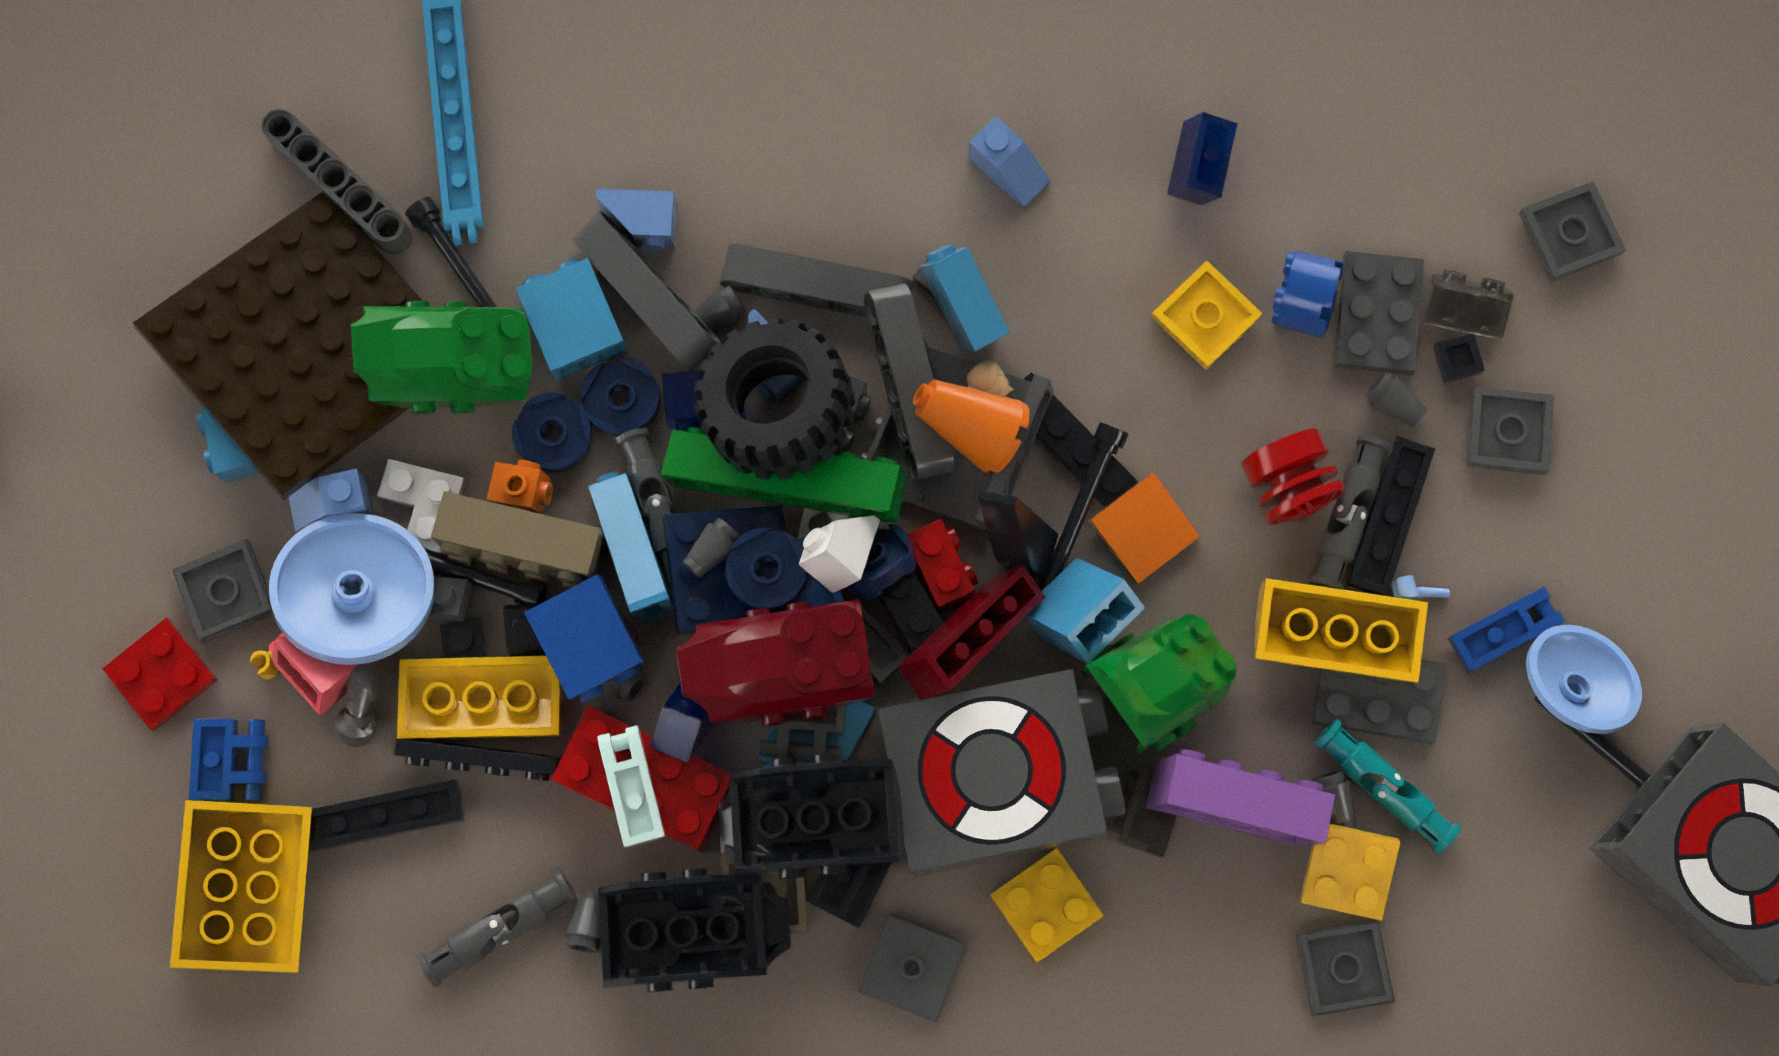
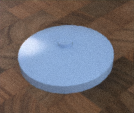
(351, 588)

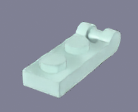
(631, 788)

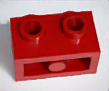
(940, 568)

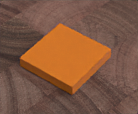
(1144, 528)

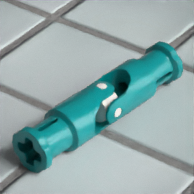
(1391, 790)

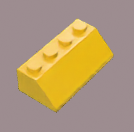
(1340, 630)

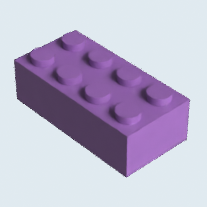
(1240, 799)

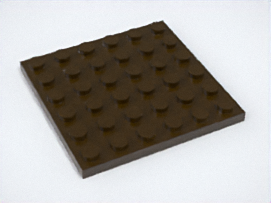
(272, 342)

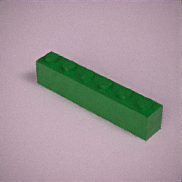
(838, 486)

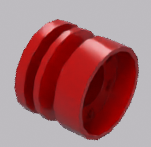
(1292, 473)

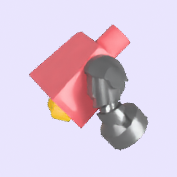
(324, 685)

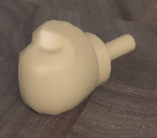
(989, 378)

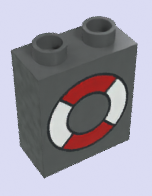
(1000, 771)
(1707, 850)

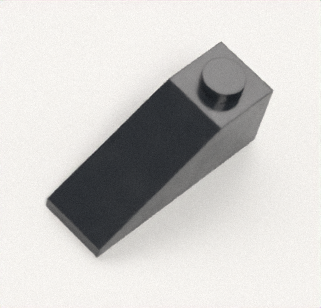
(1017, 533)

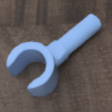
(1405, 588)

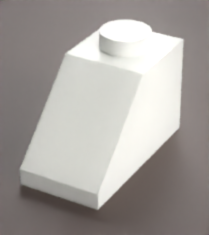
(839, 551)

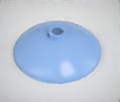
(1584, 679)

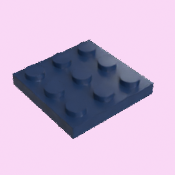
(708, 597)

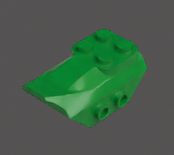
(442, 355)
(1164, 678)

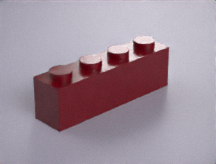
(971, 632)

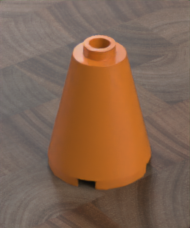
(973, 422)

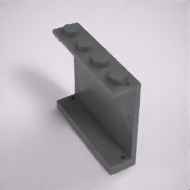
(957, 492)

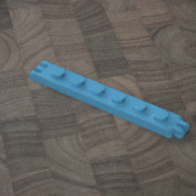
(453, 118)

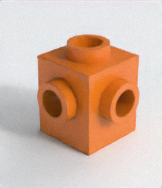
(520, 486)

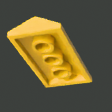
(478, 698)

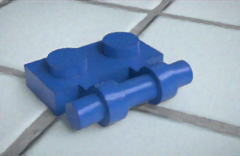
(215, 760)

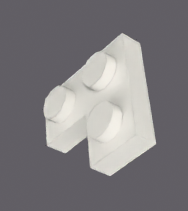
(421, 490)

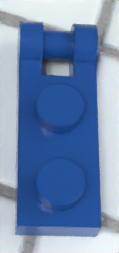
(1504, 630)

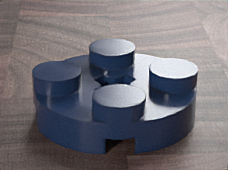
(616, 376)
(563, 413)
(893, 561)
(743, 563)

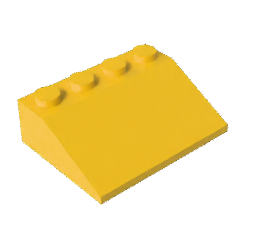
(241, 887)

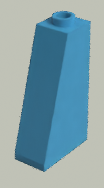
(631, 548)

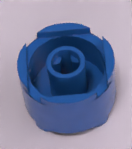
(1307, 293)

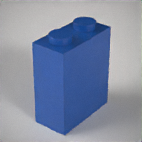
(586, 639)

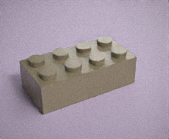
(518, 540)

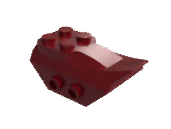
(778, 664)

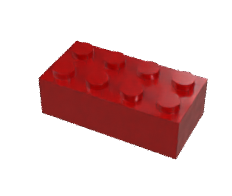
(684, 791)

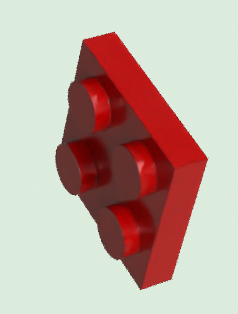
(160, 674)

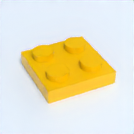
(1206, 315)
(1351, 872)
(1046, 905)

